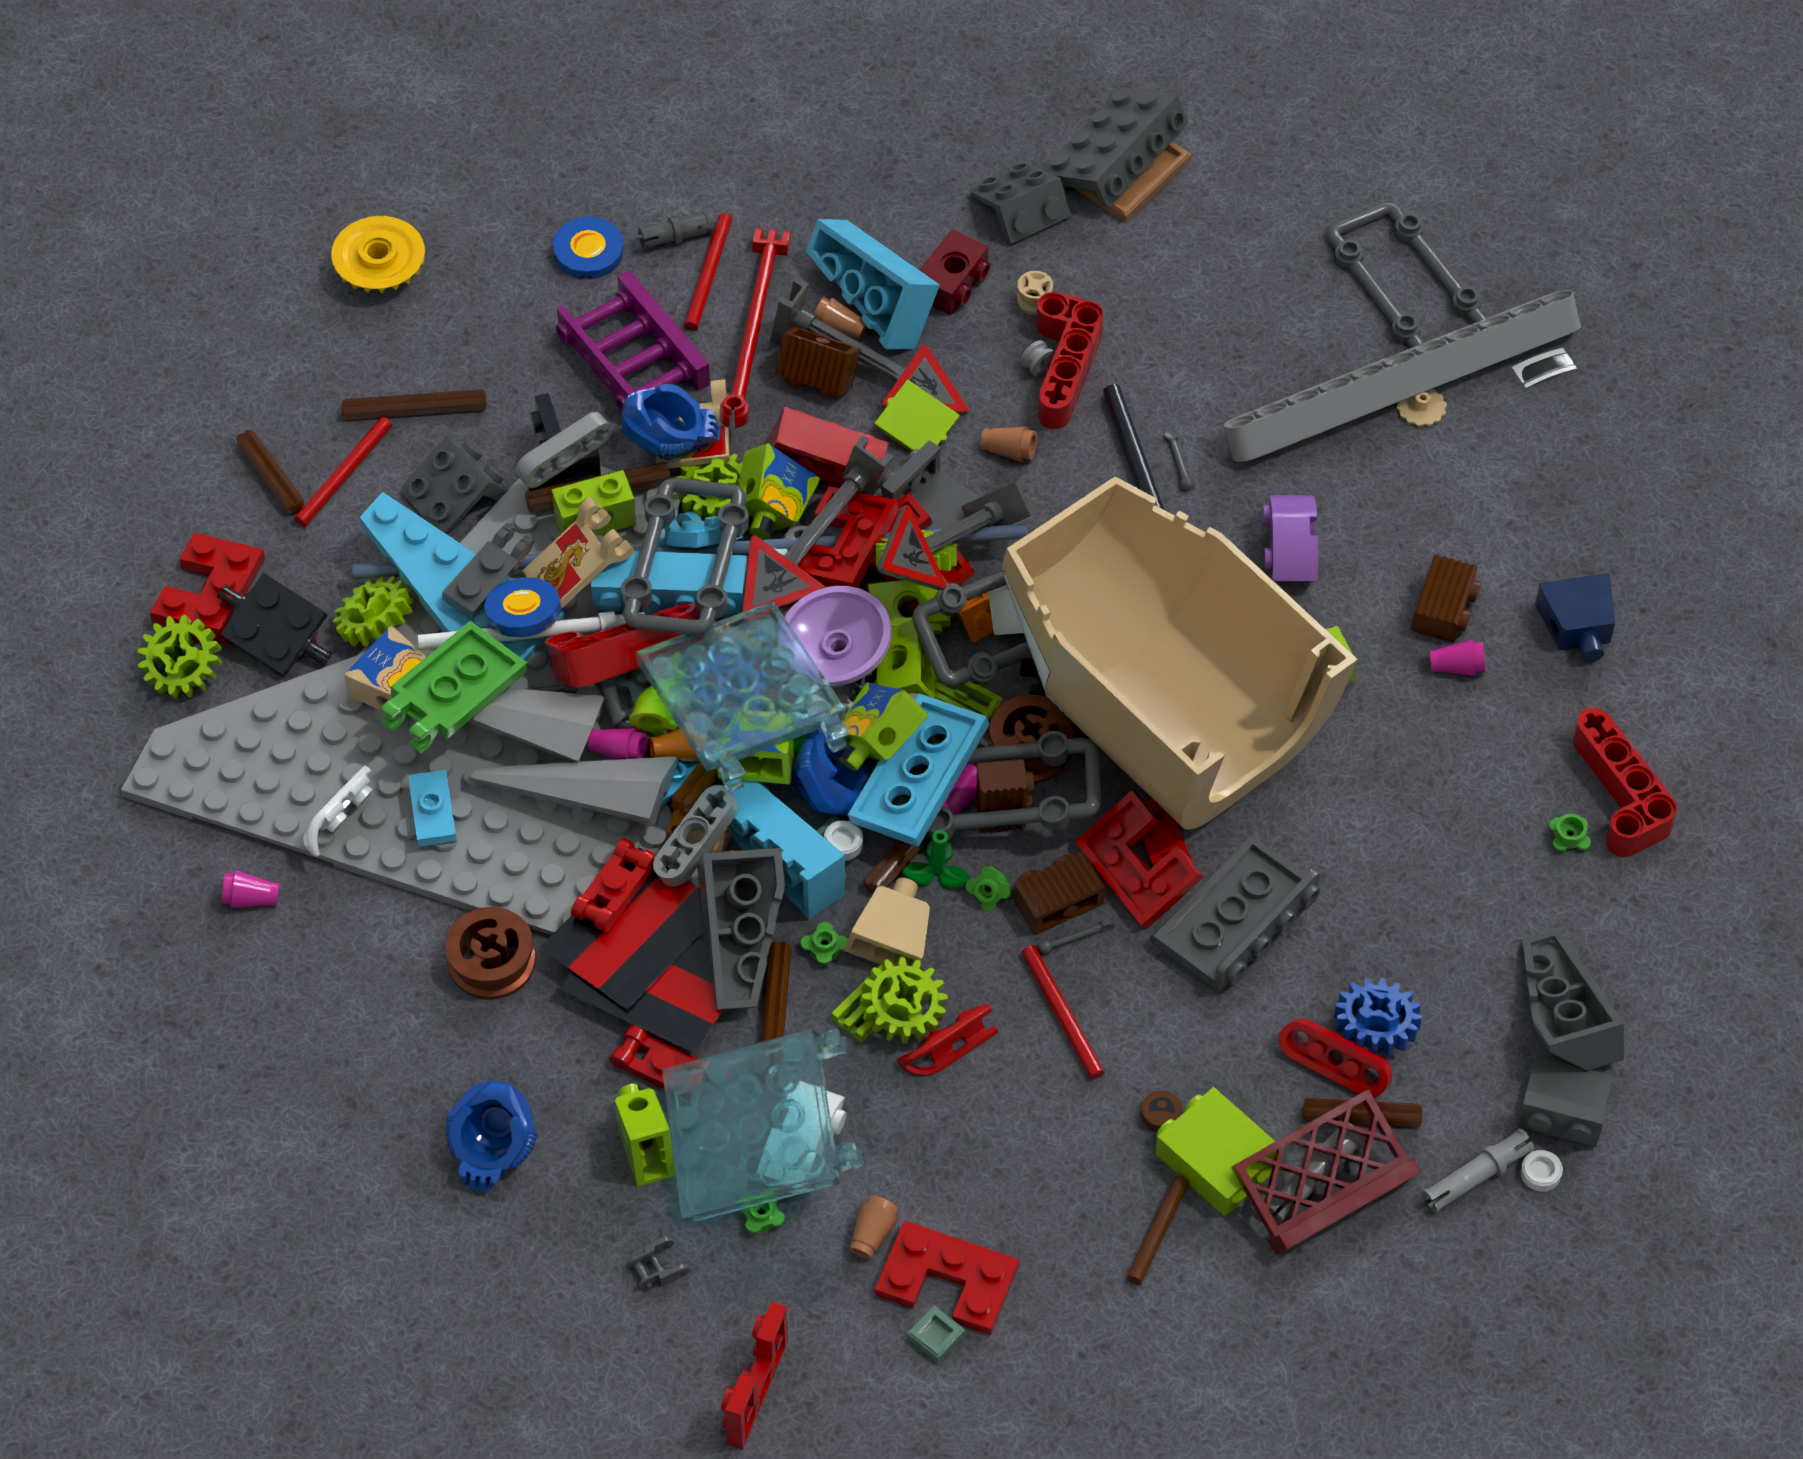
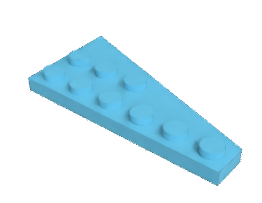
(428, 563)

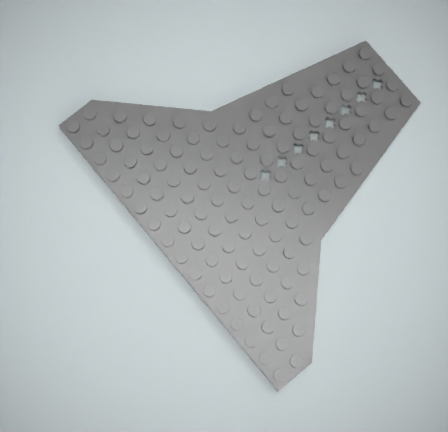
(288, 749)

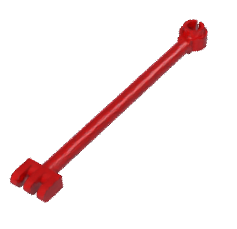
(736, 400)

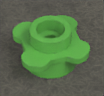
(1570, 823)
(994, 879)
(824, 953)
(761, 1223)

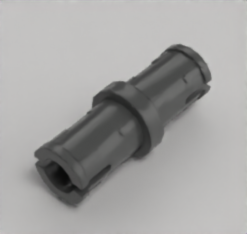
(675, 230)

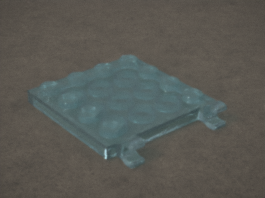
(743, 690)
(755, 1125)

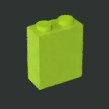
(1207, 1143)

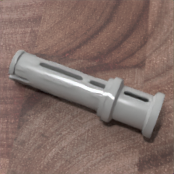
(1319, 1164)

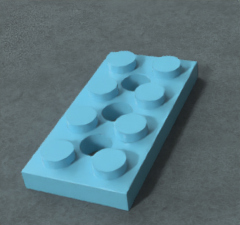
(927, 790)

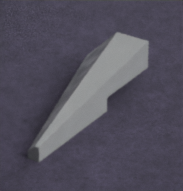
(543, 719)
(613, 787)

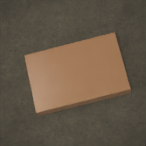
(1147, 184)

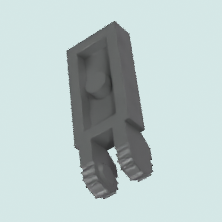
(486, 571)

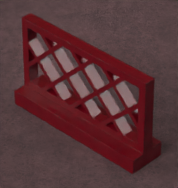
(1343, 1201)

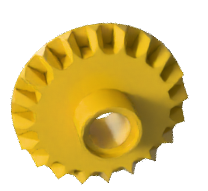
(378, 253)

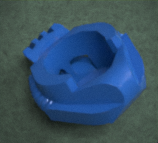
(653, 422)
(822, 784)
(490, 1132)

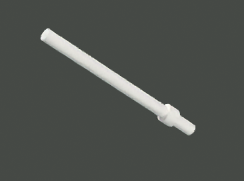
(583, 625)

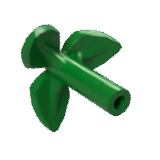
(938, 853)

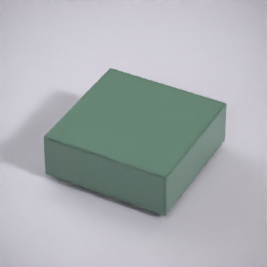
(935, 1334)

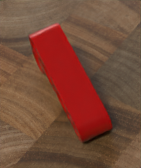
(1080, 330)
(607, 653)
(1597, 741)

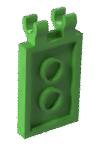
(452, 685)

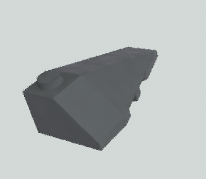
(739, 917)
(1569, 1006)

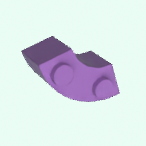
(1291, 537)

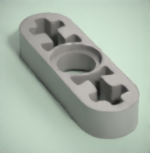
(563, 449)
(694, 819)

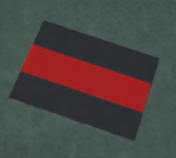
(639, 945)
(674, 1007)

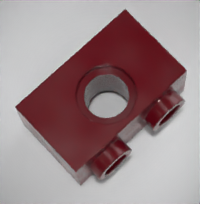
(956, 268)

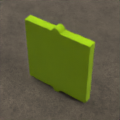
(915, 418)

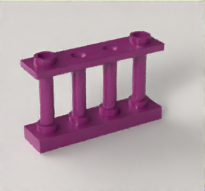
(649, 320)

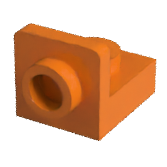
(977, 618)

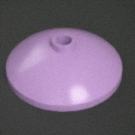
(842, 619)

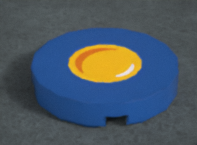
(588, 247)
(522, 607)

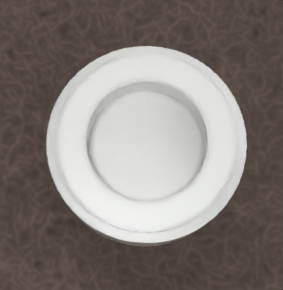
(845, 837)
(1541, 1170)

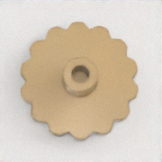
(1423, 408)

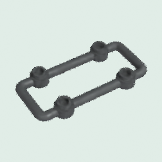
(1409, 231)
(710, 599)
(950, 601)
(1053, 811)

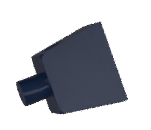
(1578, 613)

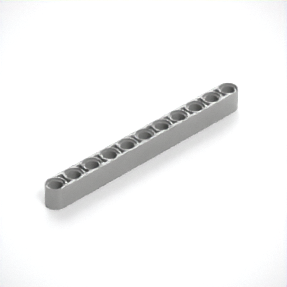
(1402, 375)

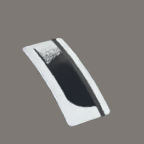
(1543, 366)

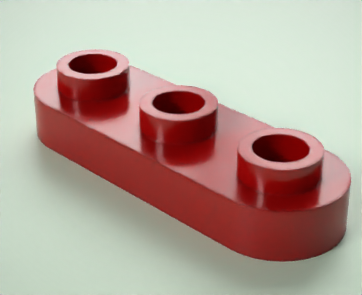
(1319, 1057)

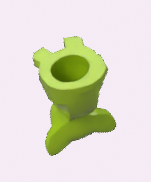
(651, 713)

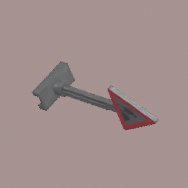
(921, 371)
(910, 554)
(777, 576)

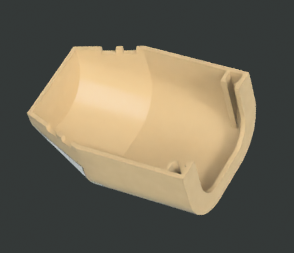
(1171, 649)

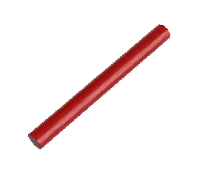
(708, 272)
(343, 471)
(1062, 1012)

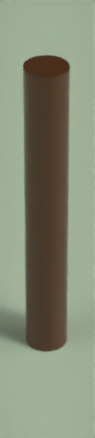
(1157, 1230)

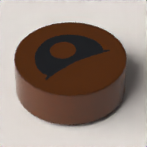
(1159, 1108)

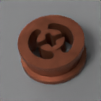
(1039, 717)
(490, 935)

